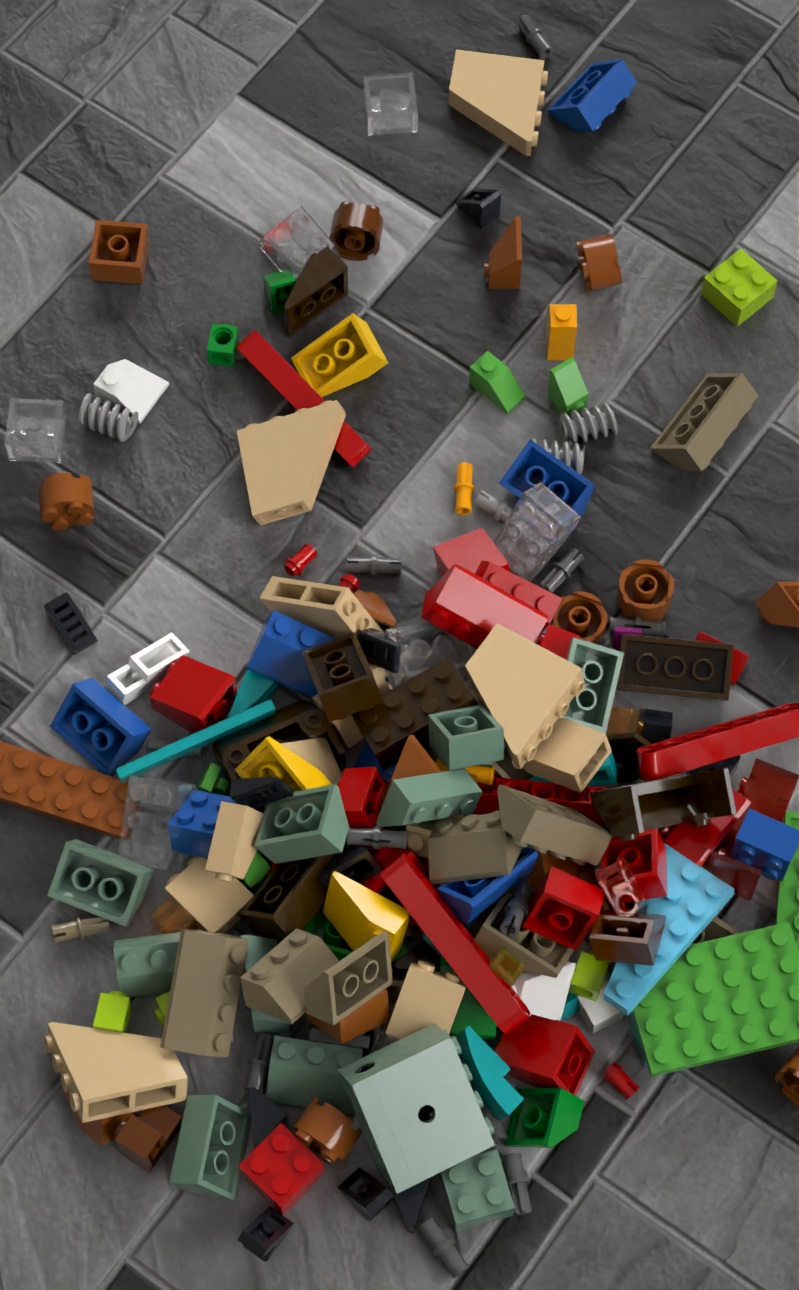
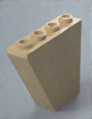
(500, 95)
(288, 460)
(318, 605)
(522, 688)
(113, 1070)

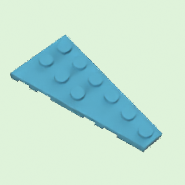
(690, 905)

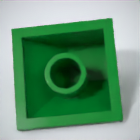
(543, 1117)

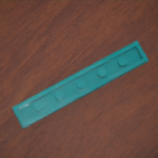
(196, 741)

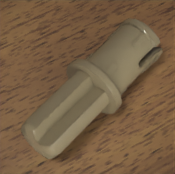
(79, 928)

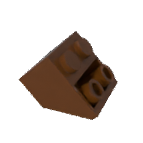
(627, 938)

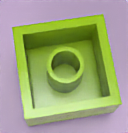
(739, 287)

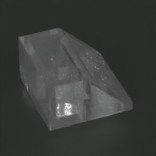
(294, 242)

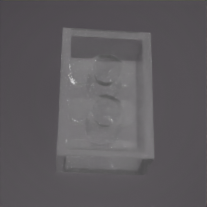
(424, 647)

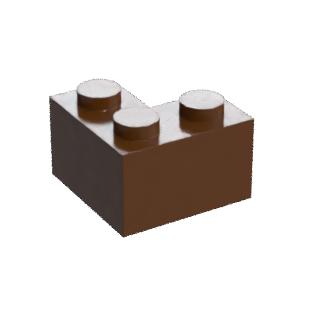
(147, 1135)

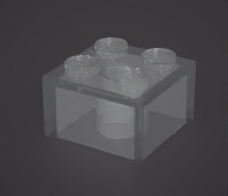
(390, 104)
(35, 430)

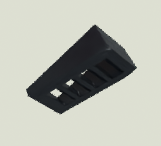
(60, 609)
(380, 649)
(259, 791)

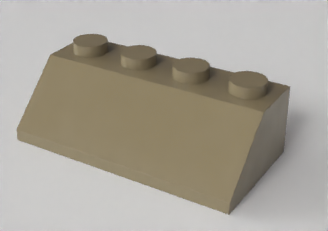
(705, 421)
(551, 827)
(204, 993)

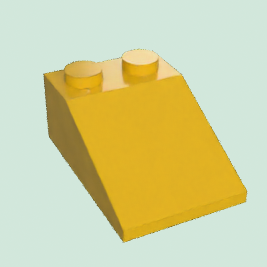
(340, 357)
(274, 759)
(363, 914)

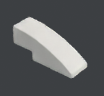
(145, 669)

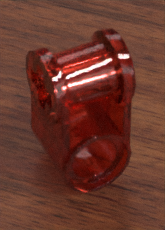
(619, 885)

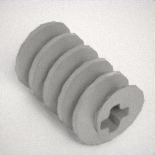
(107, 420)
(587, 423)
(573, 458)

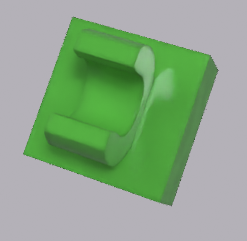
(210, 782)

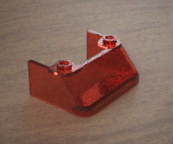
(770, 793)

